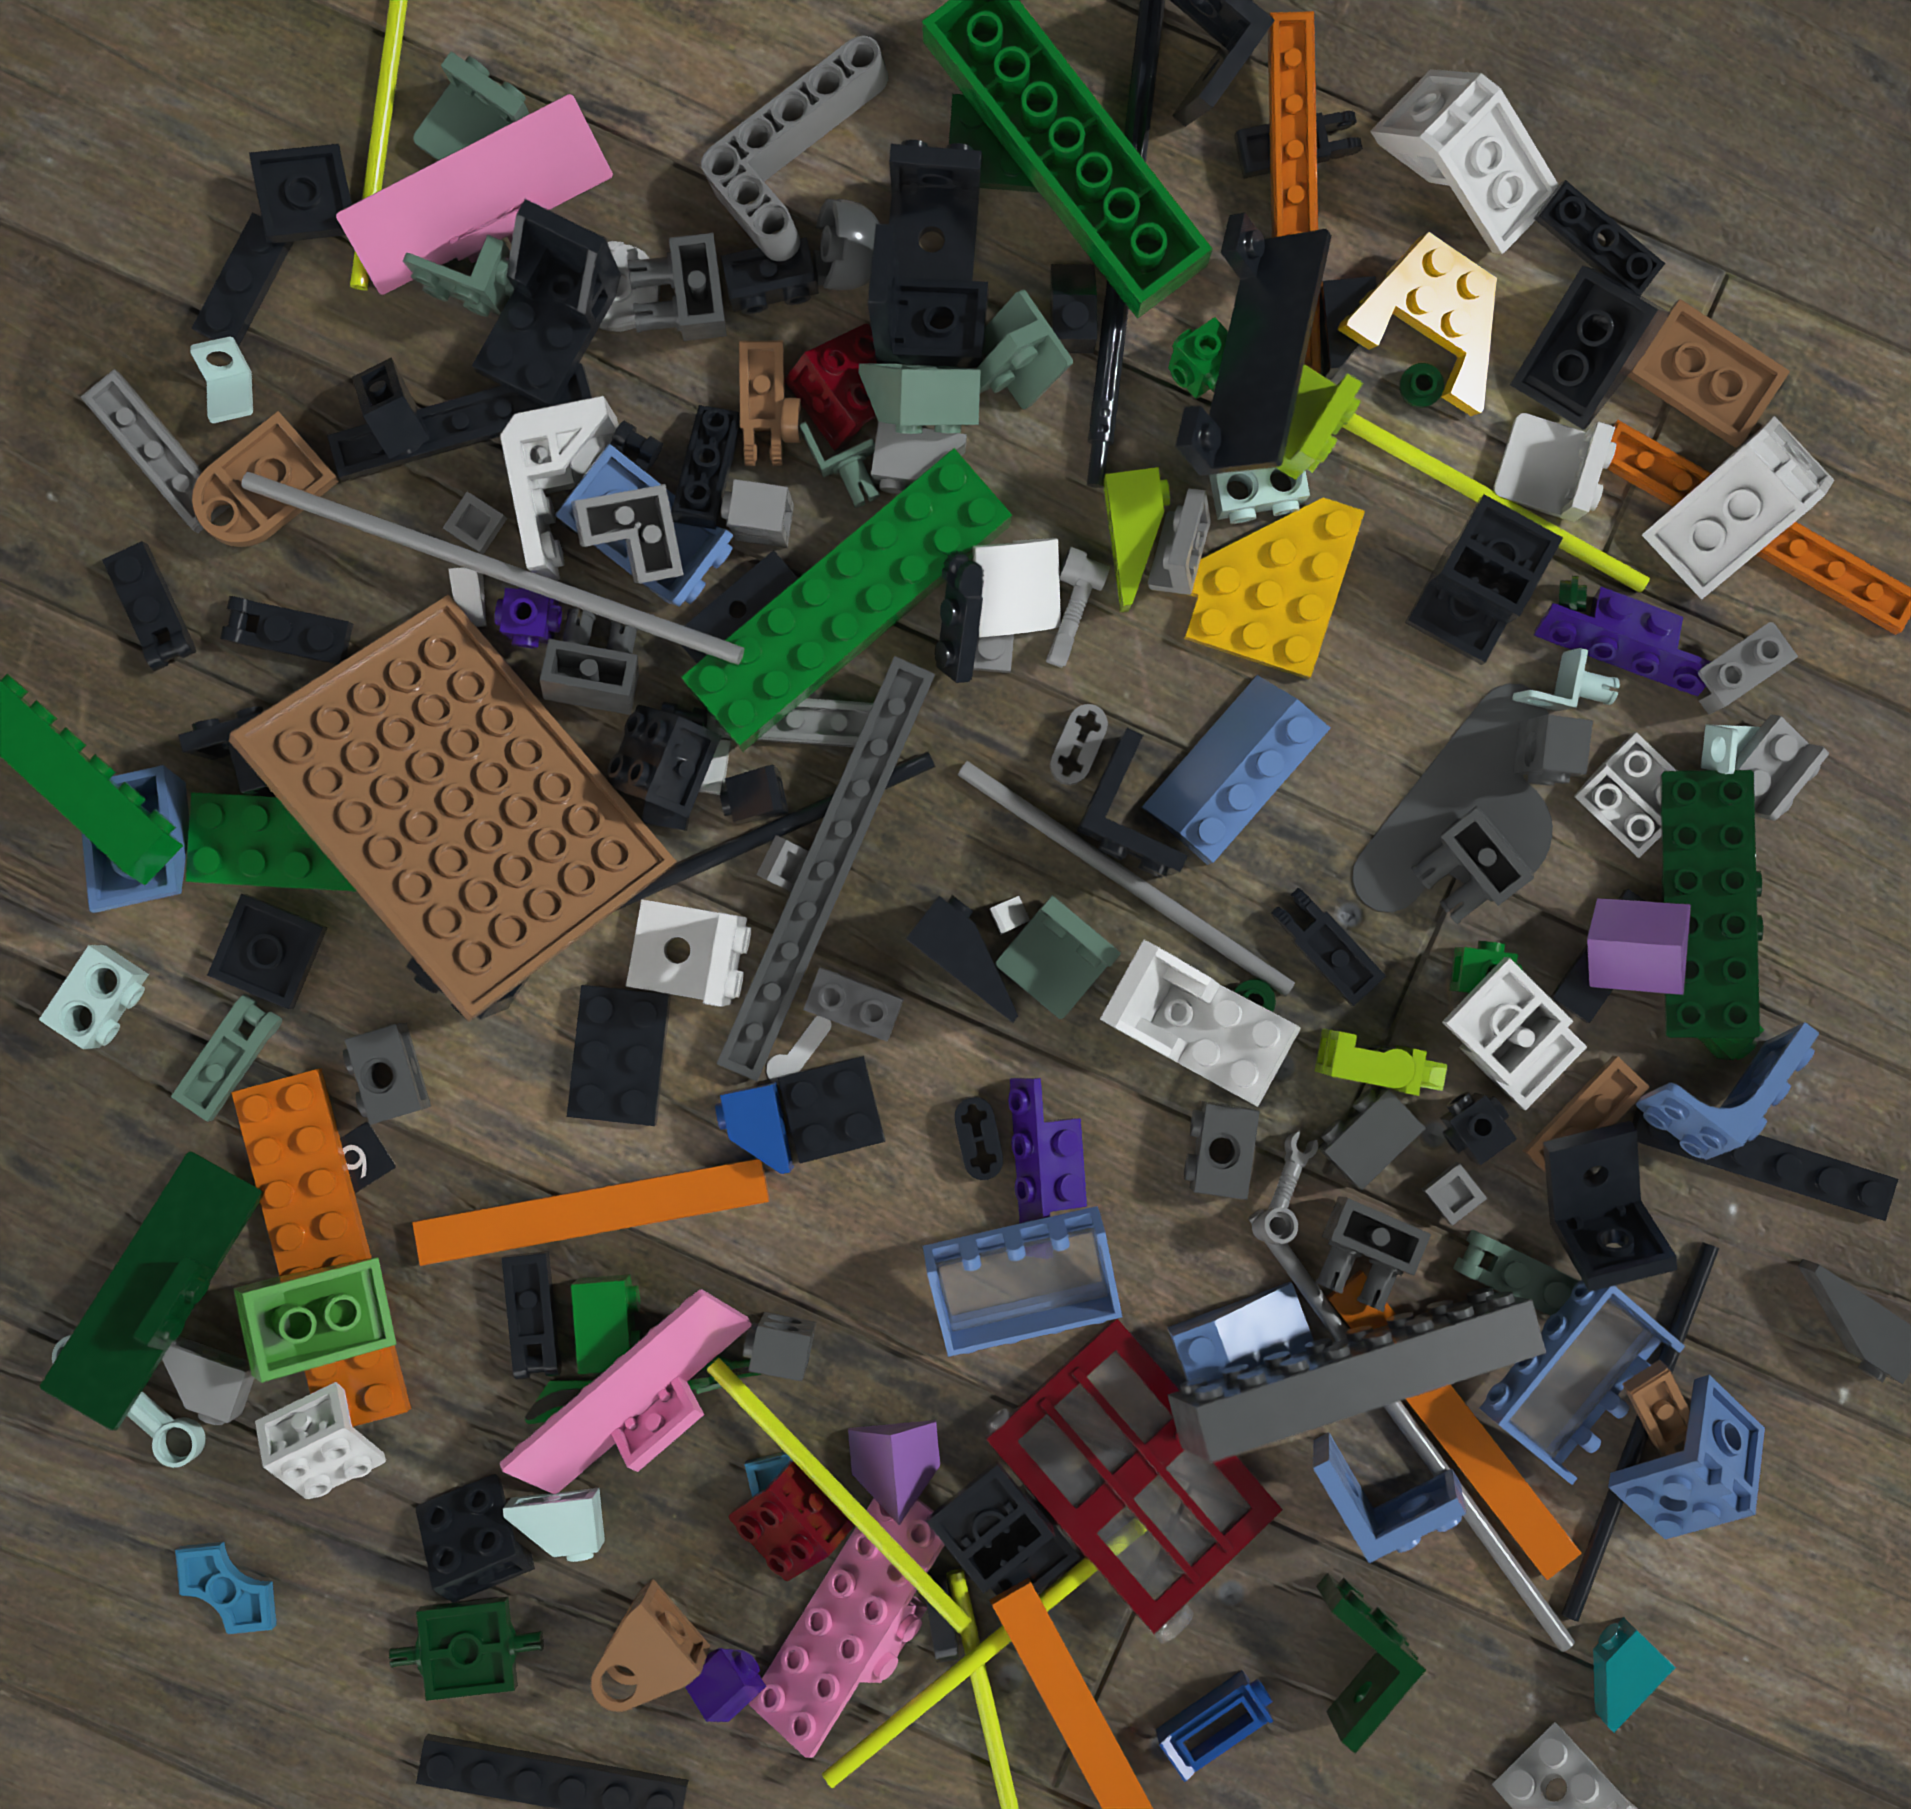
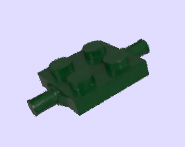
(466, 1648)

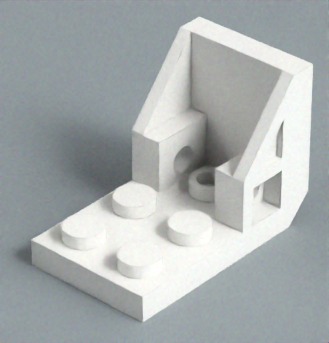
(1468, 137)
(548, 454)
(1739, 508)
(1200, 1023)

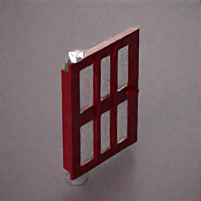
(1114, 1477)

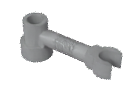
(1083, 575)
(1282, 1219)

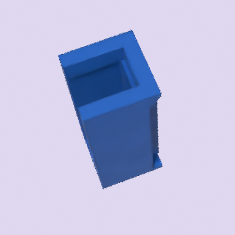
(1205, 1711)

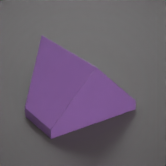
(895, 1462)

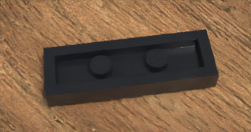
(241, 284)

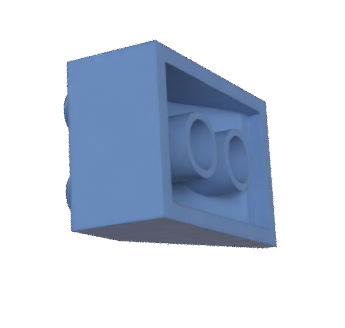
(111, 887)
(1241, 1333)

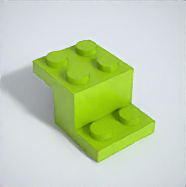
(1317, 414)

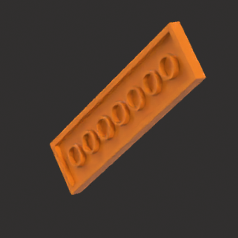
(315, 1218)

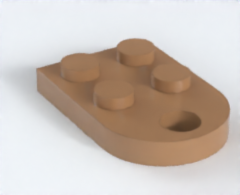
(268, 451)

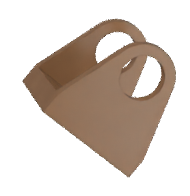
(656, 1646)

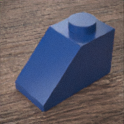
(757, 1124)

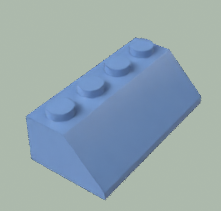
(1235, 768)

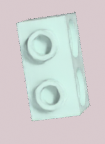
(1261, 495)
(86, 989)

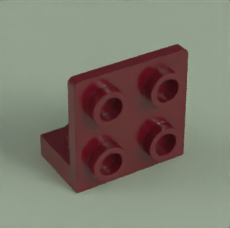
(831, 385)
(791, 1523)

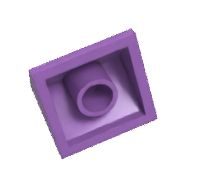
(1638, 946)

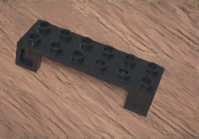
(1261, 351)

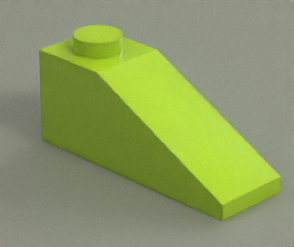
(1134, 514)

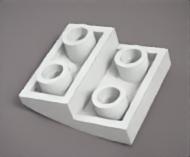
(1019, 587)
(1628, 794)

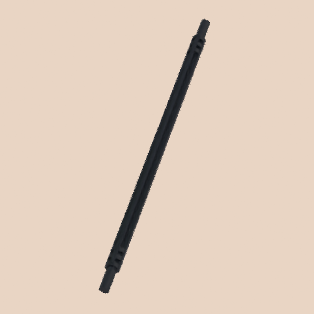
(1115, 310)

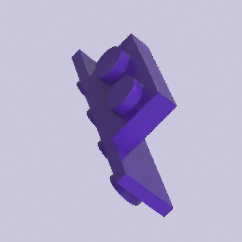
(1627, 636)
(1046, 1155)

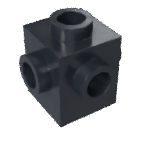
(1491, 1130)

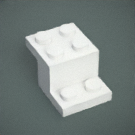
(1515, 1033)

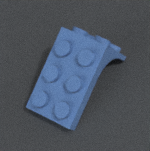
(697, 546)
(1714, 1131)

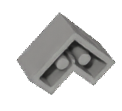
(639, 518)

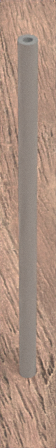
(1126, 878)

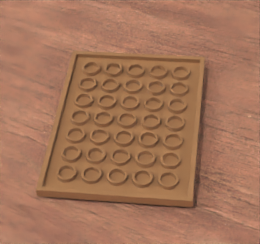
(454, 804)

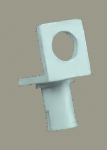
(1572, 684)

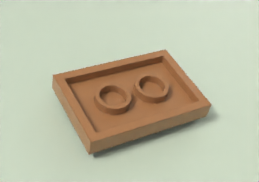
(1709, 374)

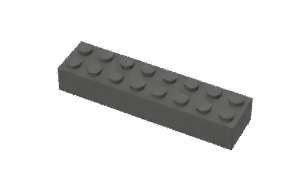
(1354, 1373)

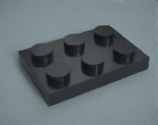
(618, 1055)

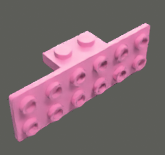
(475, 193)
(636, 1402)
(847, 1631)

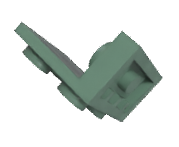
(1057, 957)

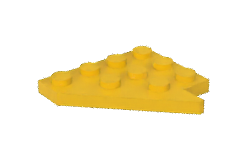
(1276, 588)

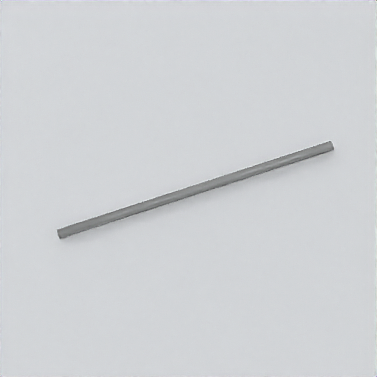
(493, 568)
(1429, 1454)

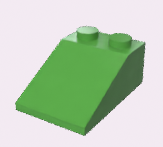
(314, 1318)

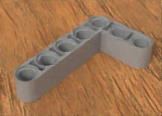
(785, 139)

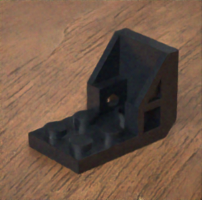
(559, 299)

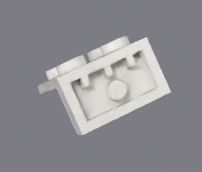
(314, 1444)

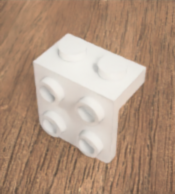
(1554, 466)

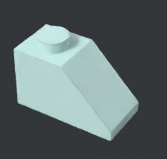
(560, 1522)

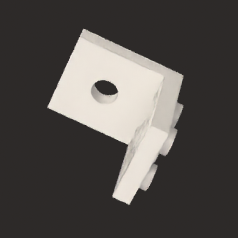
(714, 955)
(1557, 1757)

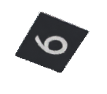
(365, 1156)

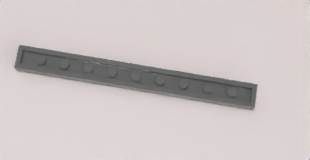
(825, 868)

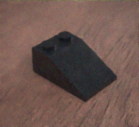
(1588, 346)
(957, 946)

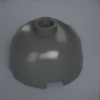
(845, 245)

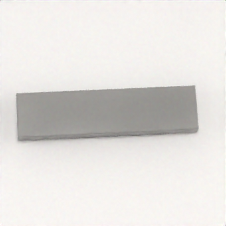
(148, 443)
(815, 723)

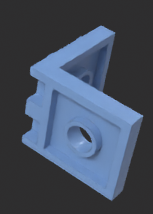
(1710, 1479)
(1395, 1523)

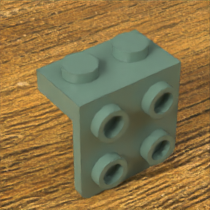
(468, 108)
(482, 292)

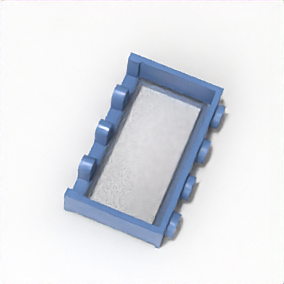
(1022, 1281)
(1589, 1353)

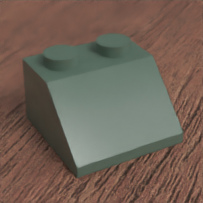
(923, 396)

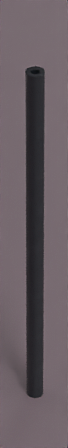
(768, 832)
(1637, 1437)

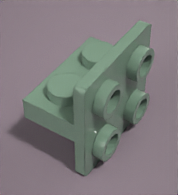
(1022, 352)

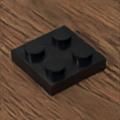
(300, 192)
(267, 951)
(831, 1109)

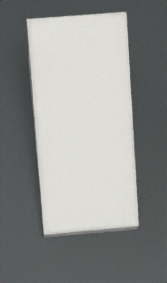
(469, 594)
(716, 774)
(1009, 914)

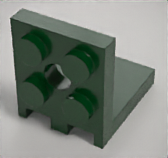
(1383, 1678)

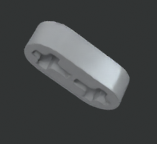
(1088, 748)

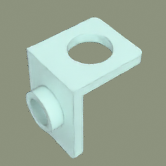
(228, 385)
(1723, 745)

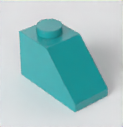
(1625, 1672)

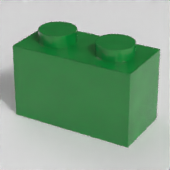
(604, 1320)

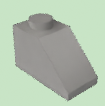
(905, 457)
(209, 1380)

